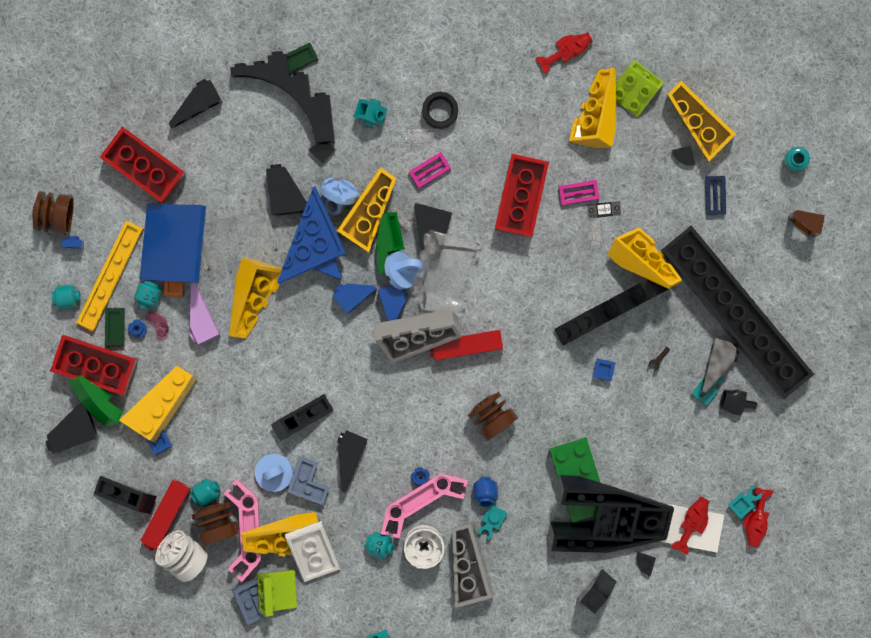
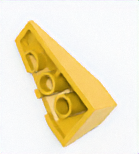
(598, 119)
(638, 254)
(252, 288)
(272, 536)

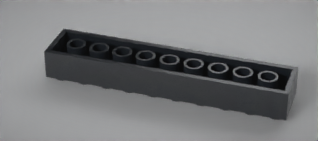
(737, 312)

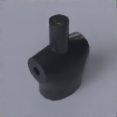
(735, 401)

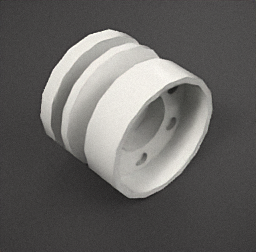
(181, 556)
(424, 557)

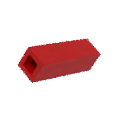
(469, 345)
(165, 514)

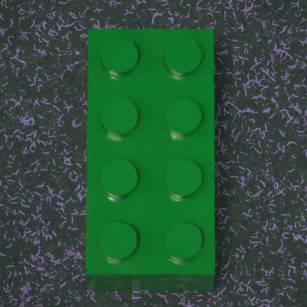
(575, 460)

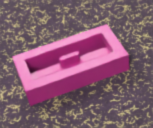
(416, 178)
(578, 200)

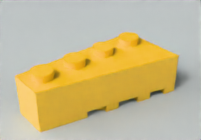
(365, 215)
(159, 405)

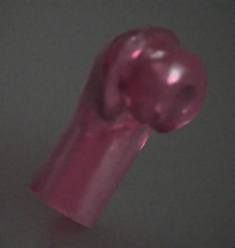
(161, 323)

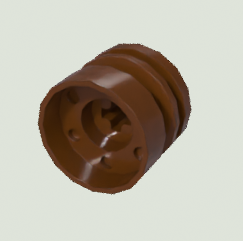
(49, 213)
(492, 416)
(215, 523)

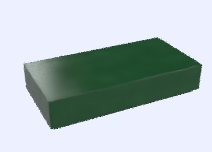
(301, 57)
(114, 326)

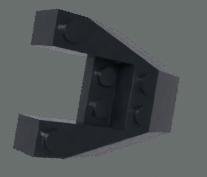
(619, 520)

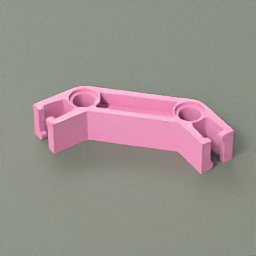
(419, 498)
(248, 519)

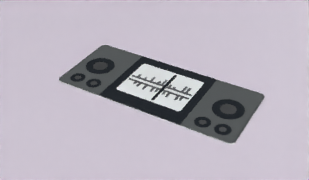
(604, 209)

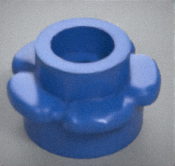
(132, 328)
(415, 476)

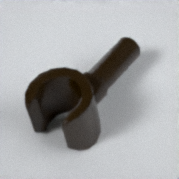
(659, 358)

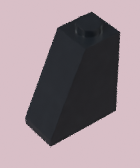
(283, 192)
(431, 219)
(72, 431)
(597, 591)

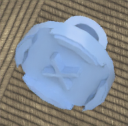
(340, 192)
(402, 270)
(273, 472)

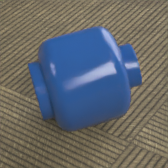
(485, 491)

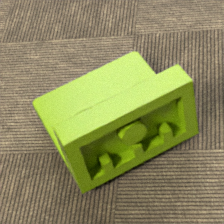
(636, 88)
(276, 591)

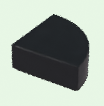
(322, 151)
(684, 155)
(645, 562)

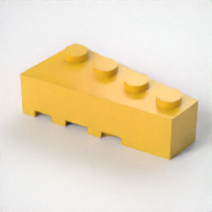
(704, 125)

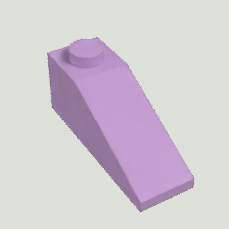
(201, 321)

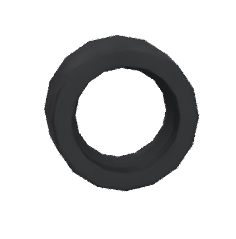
(437, 124)

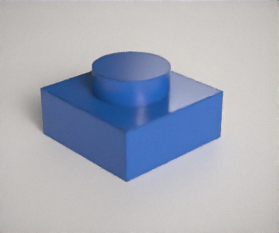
(73, 242)
(604, 369)
(162, 444)

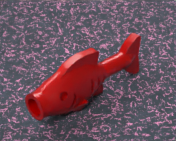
(569, 47)
(695, 520)
(756, 522)

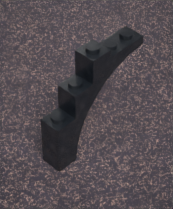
(298, 87)
(608, 310)

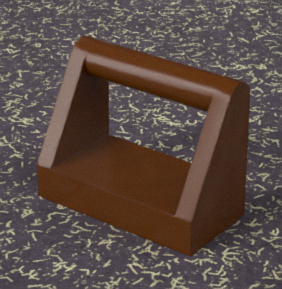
(808, 222)

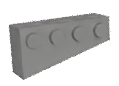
(416, 334)
(470, 571)

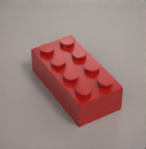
(143, 165)
(521, 195)
(96, 364)

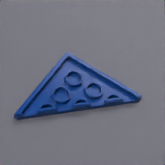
(313, 242)

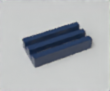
(715, 192)

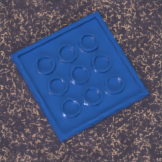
(172, 243)

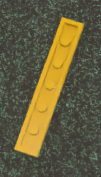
(109, 276)

